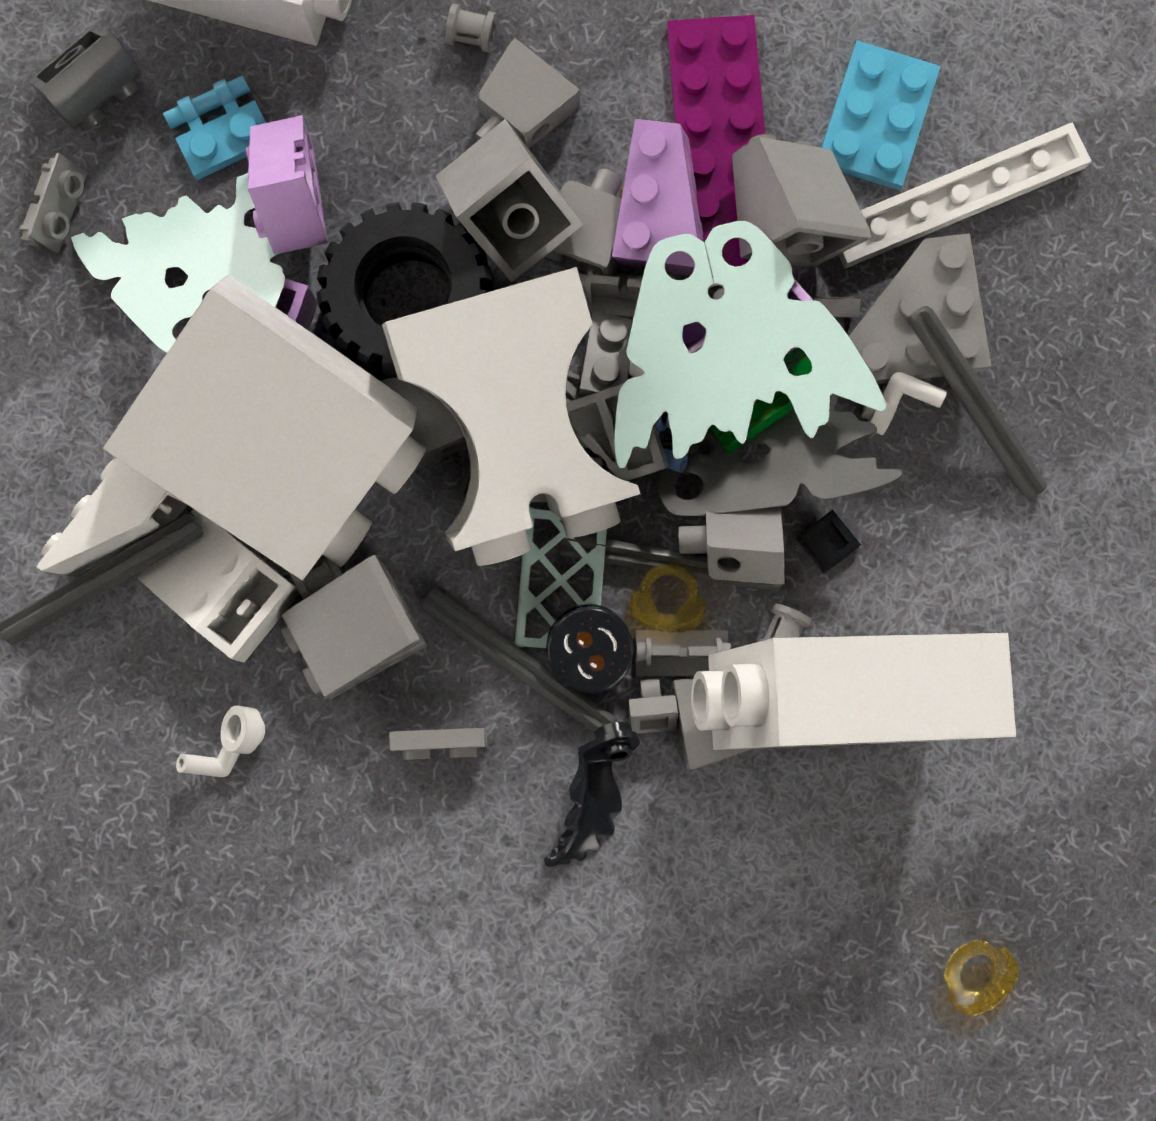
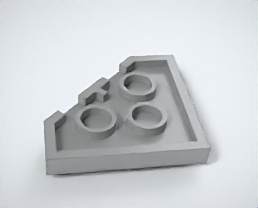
(935, 276)

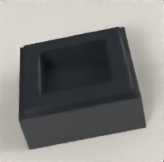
(828, 541)

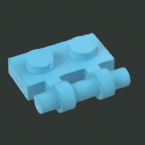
(222, 139)

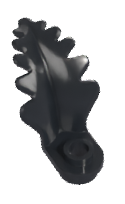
(594, 793)

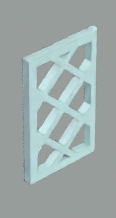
(528, 601)

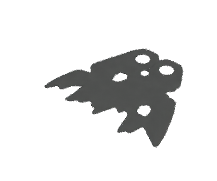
(776, 478)

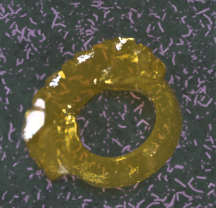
(689, 614)
(1004, 975)

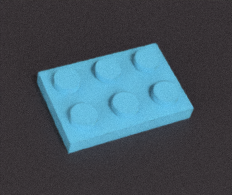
(880, 114)

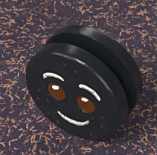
(589, 648)

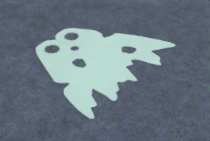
(186, 238)
(741, 349)

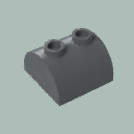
(87, 77)

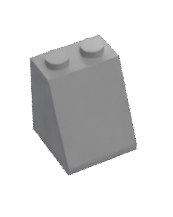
(796, 200)
(507, 201)
(352, 629)

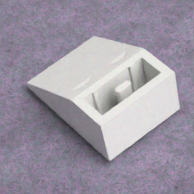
(109, 520)
(222, 590)

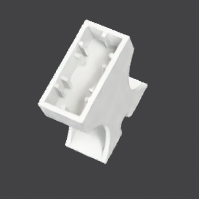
(503, 378)

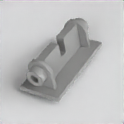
(57, 193)
(611, 294)
(676, 652)

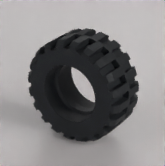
(377, 245)

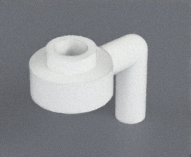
(897, 386)
(240, 734)

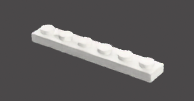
(969, 191)

